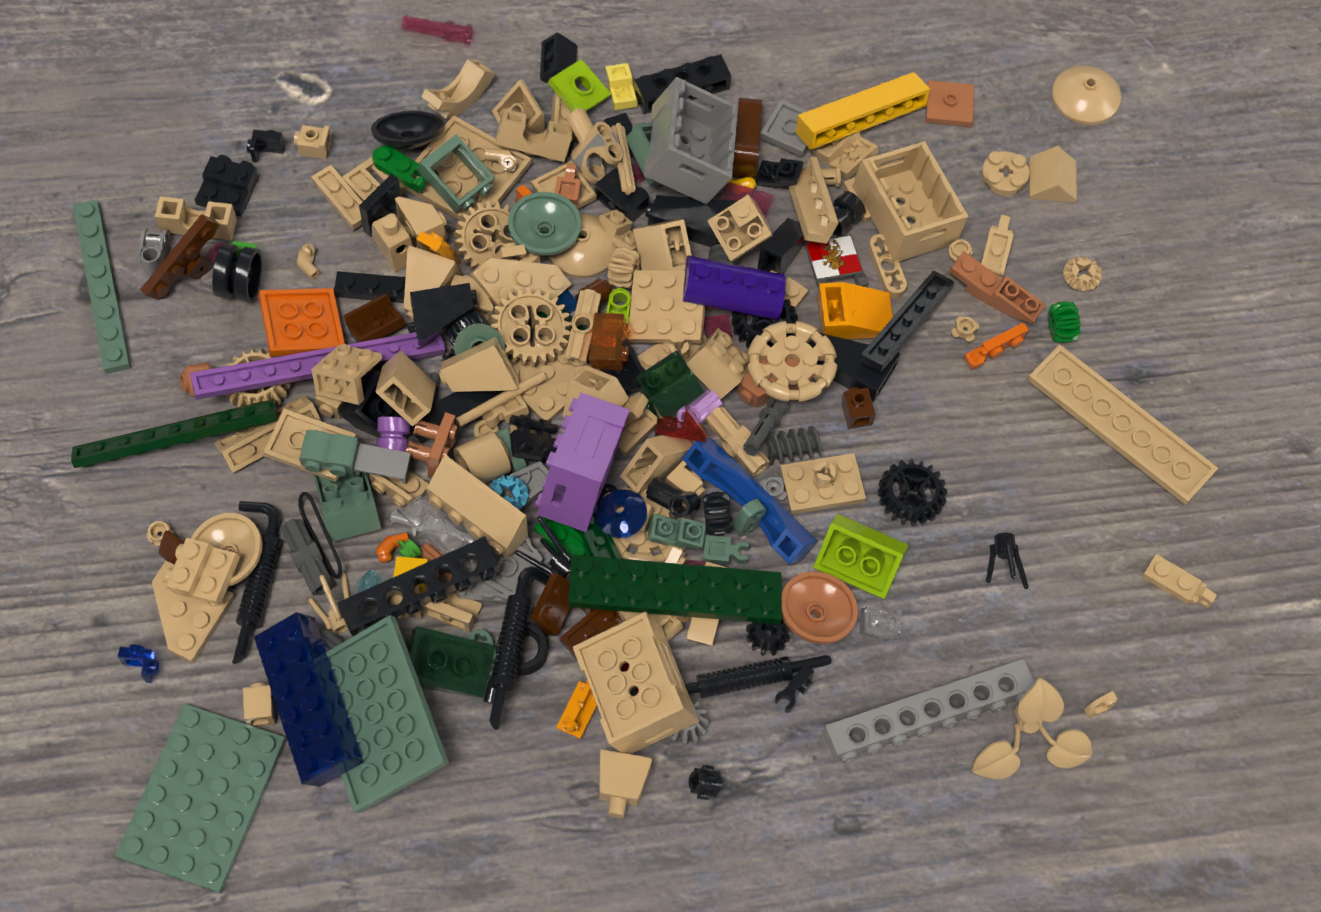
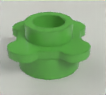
(409, 549)

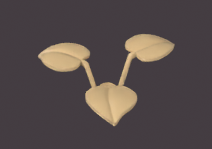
(1037, 705)

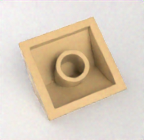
(522, 101)
(1052, 176)

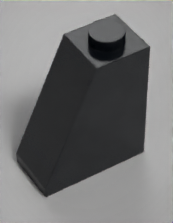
(781, 248)
(439, 308)

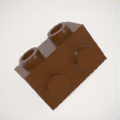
(374, 320)
(552, 606)

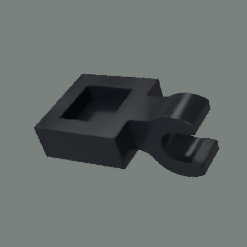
(799, 684)

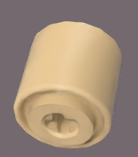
(484, 457)

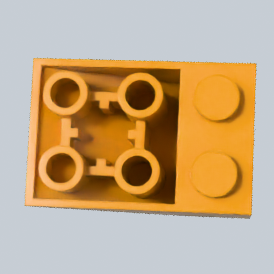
(852, 310)

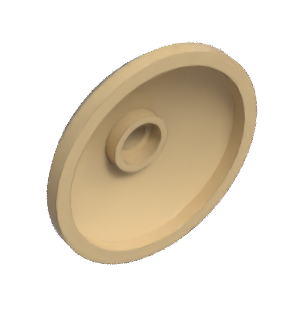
(1083, 102)
(587, 255)
(234, 534)

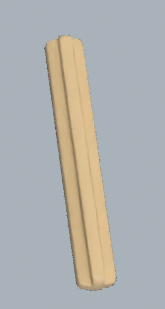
(624, 166)

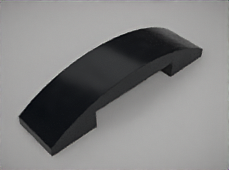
(455, 404)

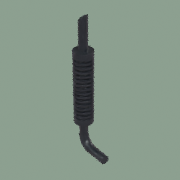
(259, 579)
(511, 641)
(752, 675)

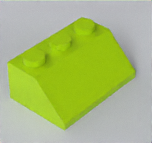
(860, 556)

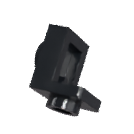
(265, 141)

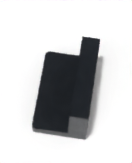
(556, 56)

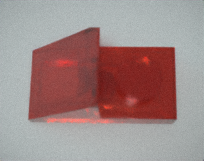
(688, 429)

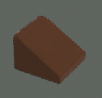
(168, 547)

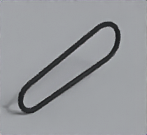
(325, 533)

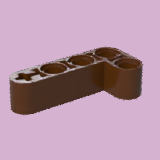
(747, 138)

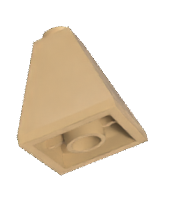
(425, 272)

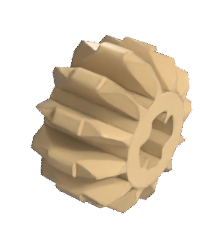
(622, 267)

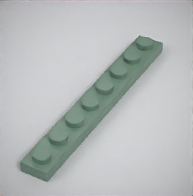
(101, 287)

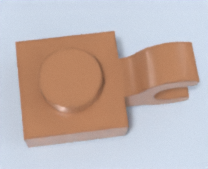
(569, 185)

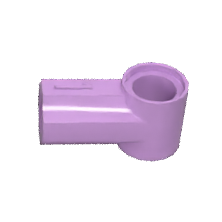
(702, 406)

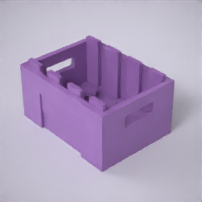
(581, 461)

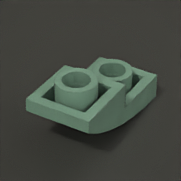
(676, 533)

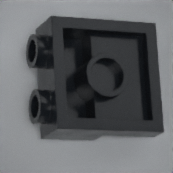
(227, 183)

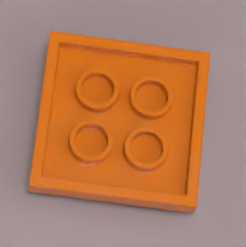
(300, 320)

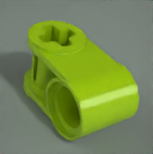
(619, 295)

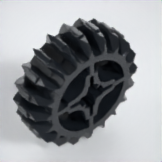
(748, 332)
(913, 479)

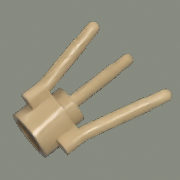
(335, 620)

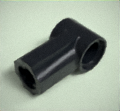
(671, 497)

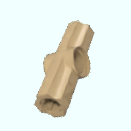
(580, 340)
(733, 439)

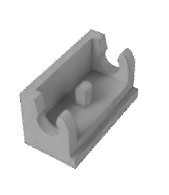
(382, 462)

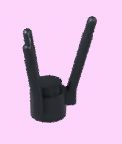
(1006, 549)
(560, 561)

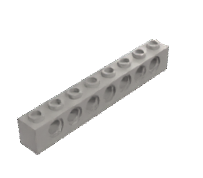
(842, 748)

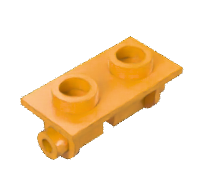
(578, 711)

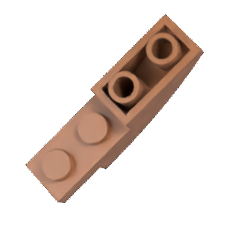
(996, 292)

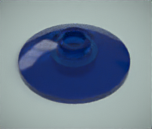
(623, 523)

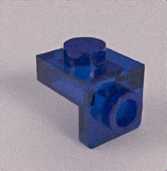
(140, 657)

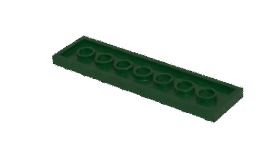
(675, 589)

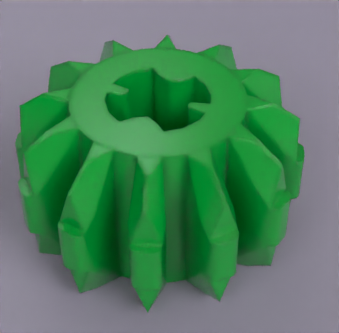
(1064, 322)

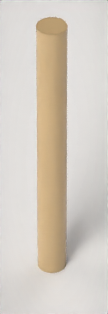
(500, 399)

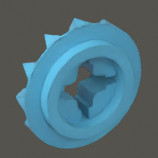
(519, 491)

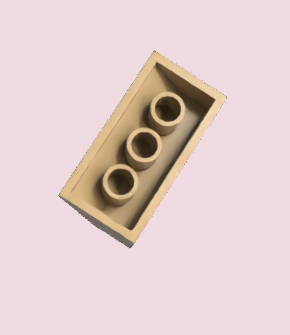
(477, 508)

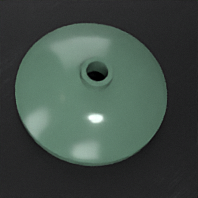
(548, 214)

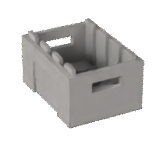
(706, 158)

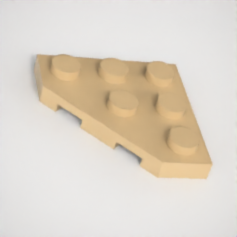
(502, 276)
(186, 620)

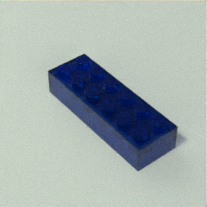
(308, 700)

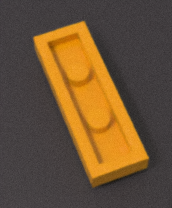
(436, 245)

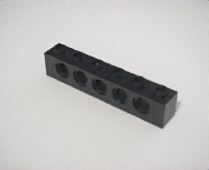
(427, 573)

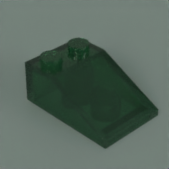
(450, 662)

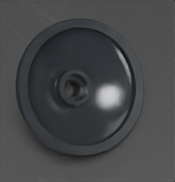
(407, 129)

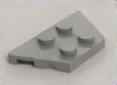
(506, 580)

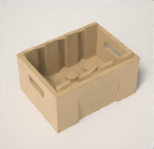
(926, 199)
(662, 699)

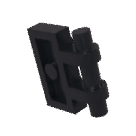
(528, 445)

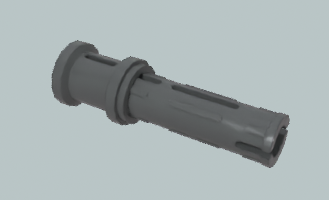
(769, 418)

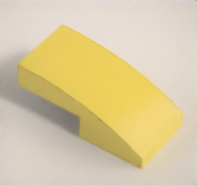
(621, 86)

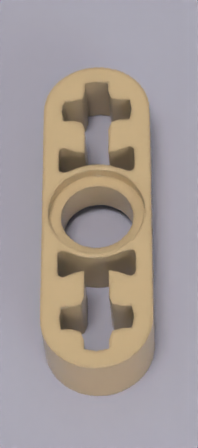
(884, 276)

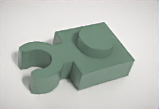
(719, 550)

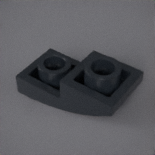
(779, 173)

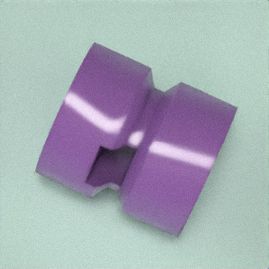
(393, 433)

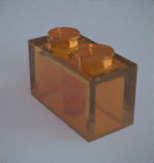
(608, 341)

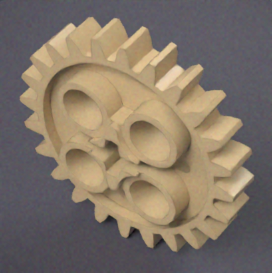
(472, 221)
(553, 326)

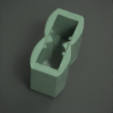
(329, 452)

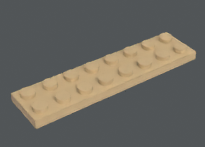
(1122, 424)

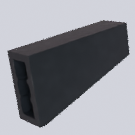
(692, 211)
(854, 373)

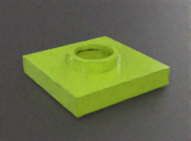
(574, 98)

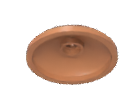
(827, 599)

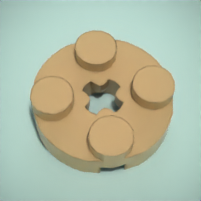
(1010, 162)

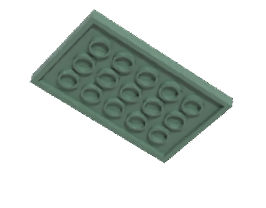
(385, 715)
(201, 798)

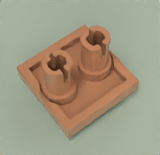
(444, 438)

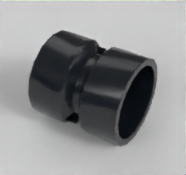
(848, 211)

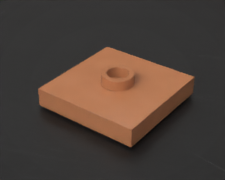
(950, 103)

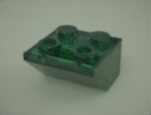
(668, 385)

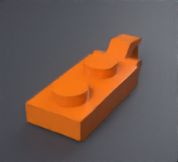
(996, 346)

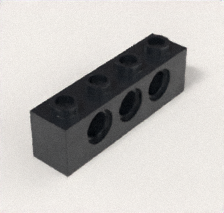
(708, 74)

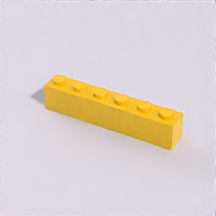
(862, 110)

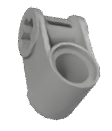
(153, 249)

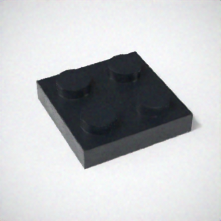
(380, 203)

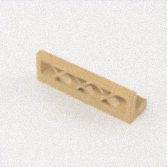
(814, 204)
(249, 444)

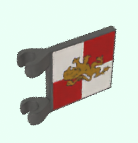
(835, 260)

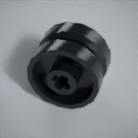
(237, 272)

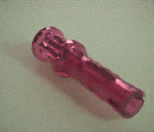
(450, 30)

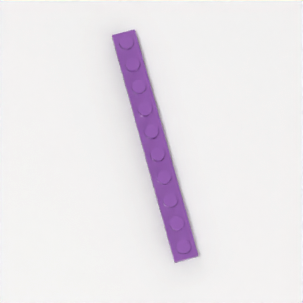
(298, 366)

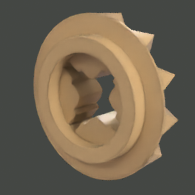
(1083, 282)

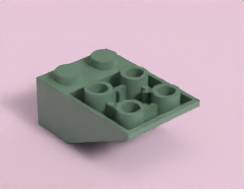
(347, 505)

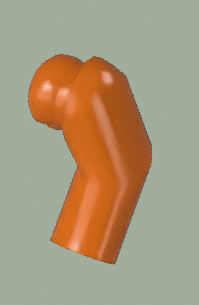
(388, 544)

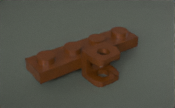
(183, 259)
(590, 626)

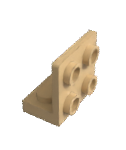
(341, 372)

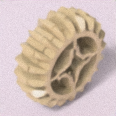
(260, 394)

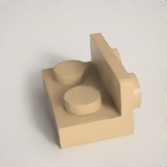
(400, 493)

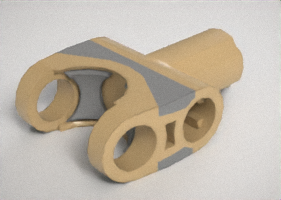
(593, 145)

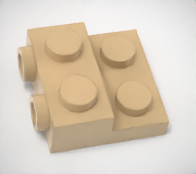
(201, 571)

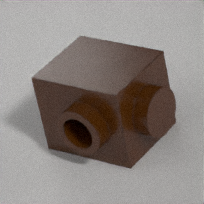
(858, 407)

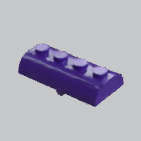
(733, 287)

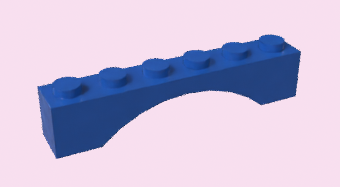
(780, 527)

